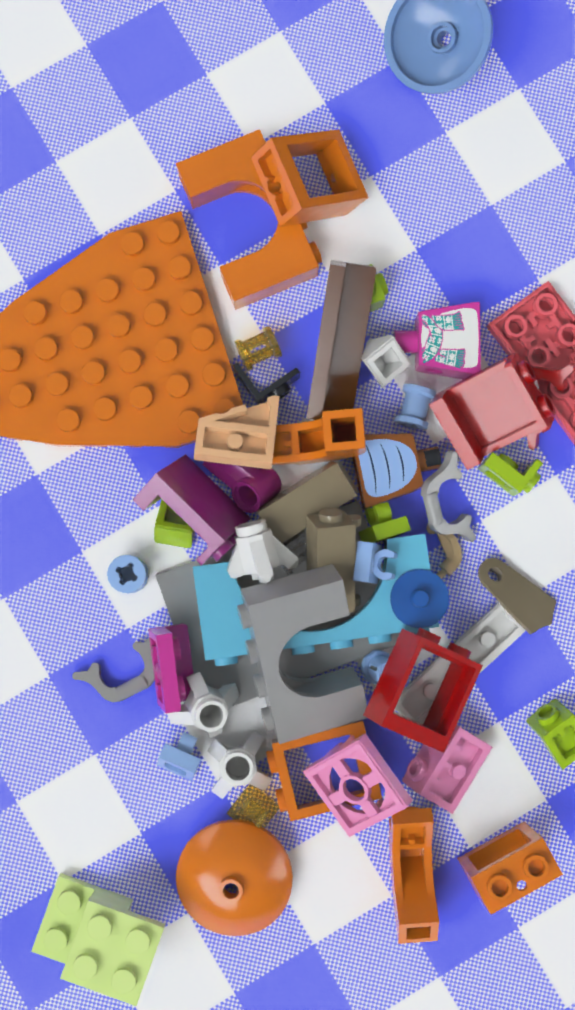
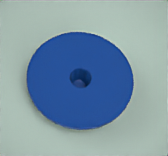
(419, 598)

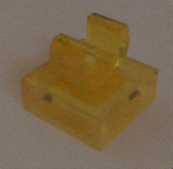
(254, 806)

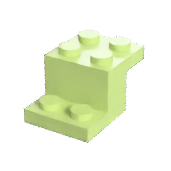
(98, 939)

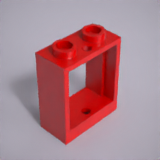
(448, 701)

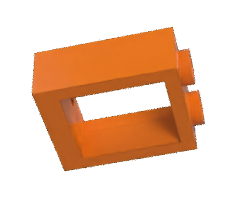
(292, 201)
(278, 764)
(505, 861)

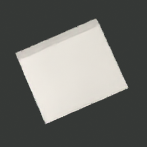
(385, 359)

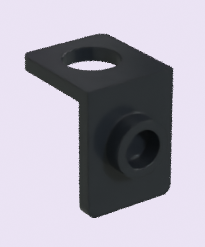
(278, 388)

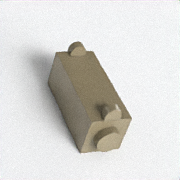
(319, 490)
(333, 541)

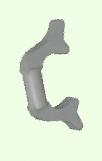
(430, 491)
(127, 689)

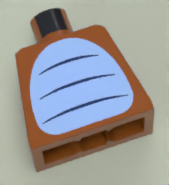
(392, 467)

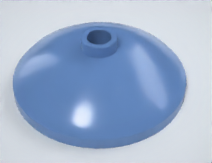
(415, 42)

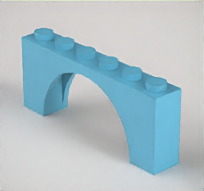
(226, 638)

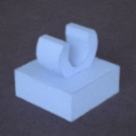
(368, 563)
(179, 759)

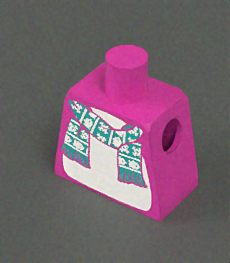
(445, 341)

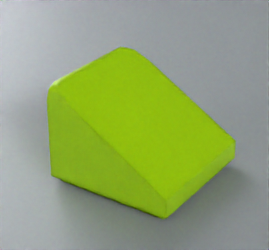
(171, 528)

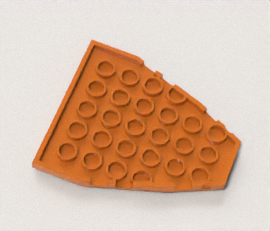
(116, 347)

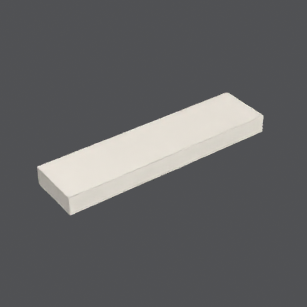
(484, 639)

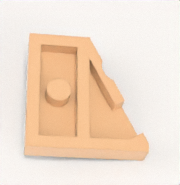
(239, 436)

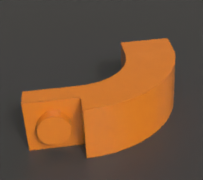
(330, 438)
(413, 875)

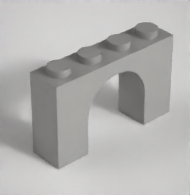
(274, 616)

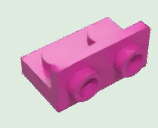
(171, 665)

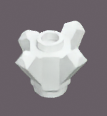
(258, 552)
(206, 706)
(238, 765)

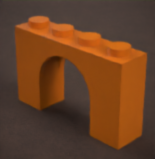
(287, 256)

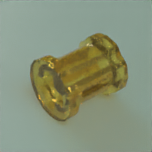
(265, 337)

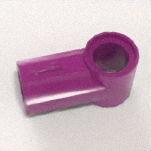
(249, 485)

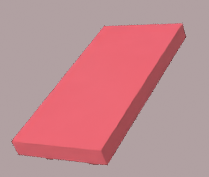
(544, 335)

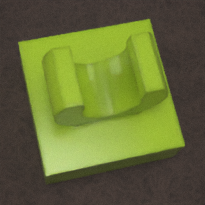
(382, 524)

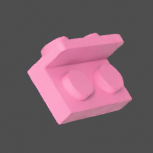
(447, 775)

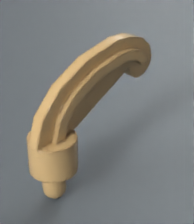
(452, 552)

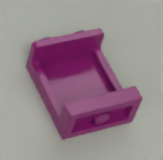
(198, 503)

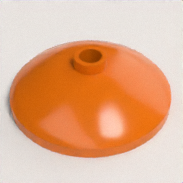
(236, 855)

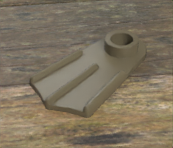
(518, 595)

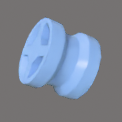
(134, 577)

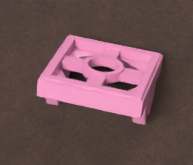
(348, 817)

